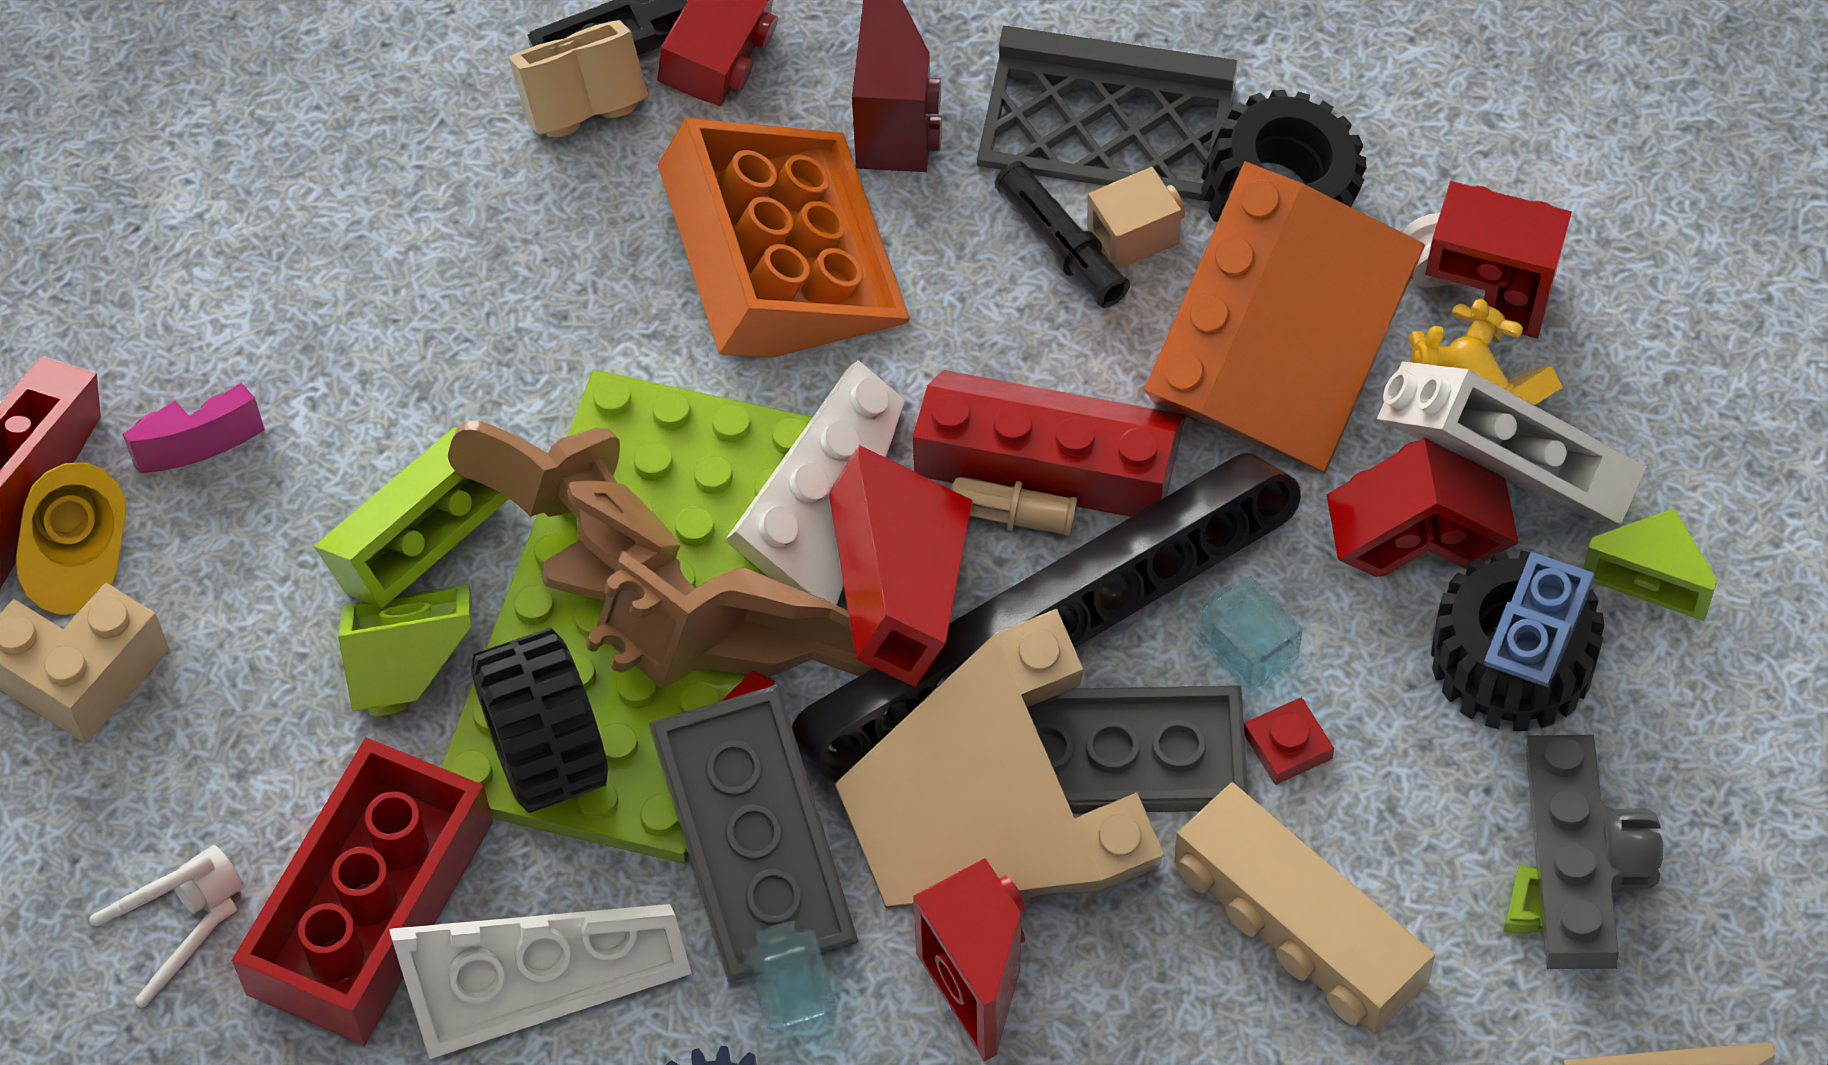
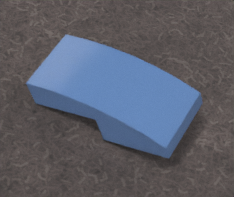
(1539, 619)

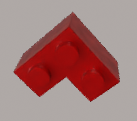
(1500, 247)
(1421, 504)

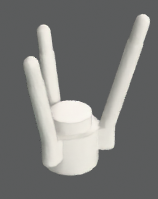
(200, 883)

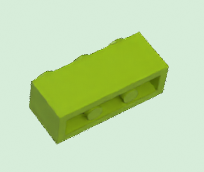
(406, 527)

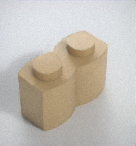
(579, 78)

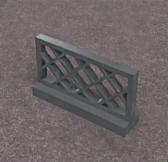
(1104, 68)

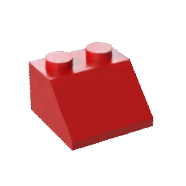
(972, 948)

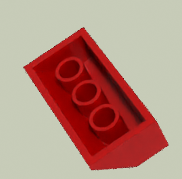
(1051, 440)

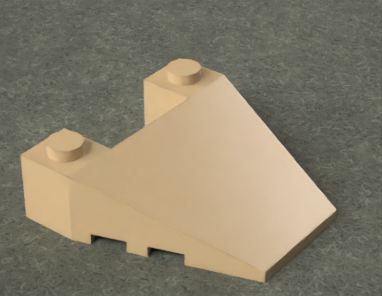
(976, 784)

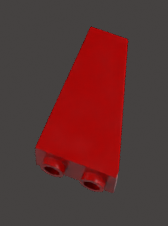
(40, 428)
(898, 561)

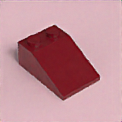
(893, 92)

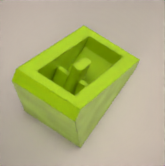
(1654, 563)

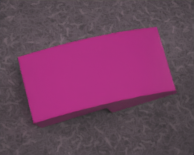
(175, 440)

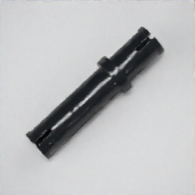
(1076, 249)

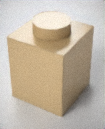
(1135, 217)

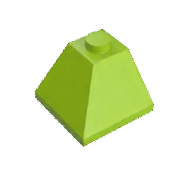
(400, 648)

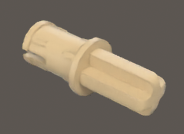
(1018, 506)

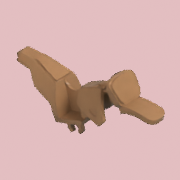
(630, 561)

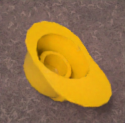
(70, 536)

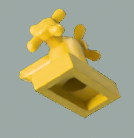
(1473, 352)

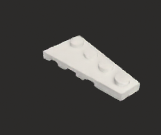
(790, 521)
(522, 971)

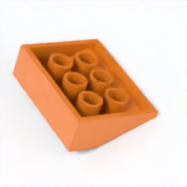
(778, 237)
(1283, 317)

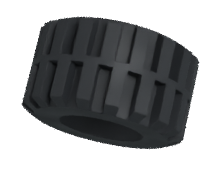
(1287, 134)
(1460, 647)
(540, 720)

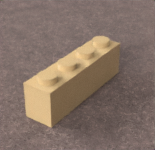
(1302, 909)

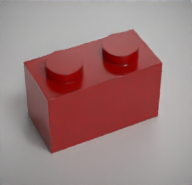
(713, 45)

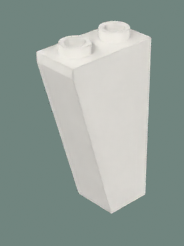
(1511, 439)

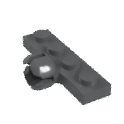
(1583, 851)

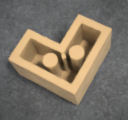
(85, 669)

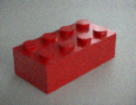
(371, 863)

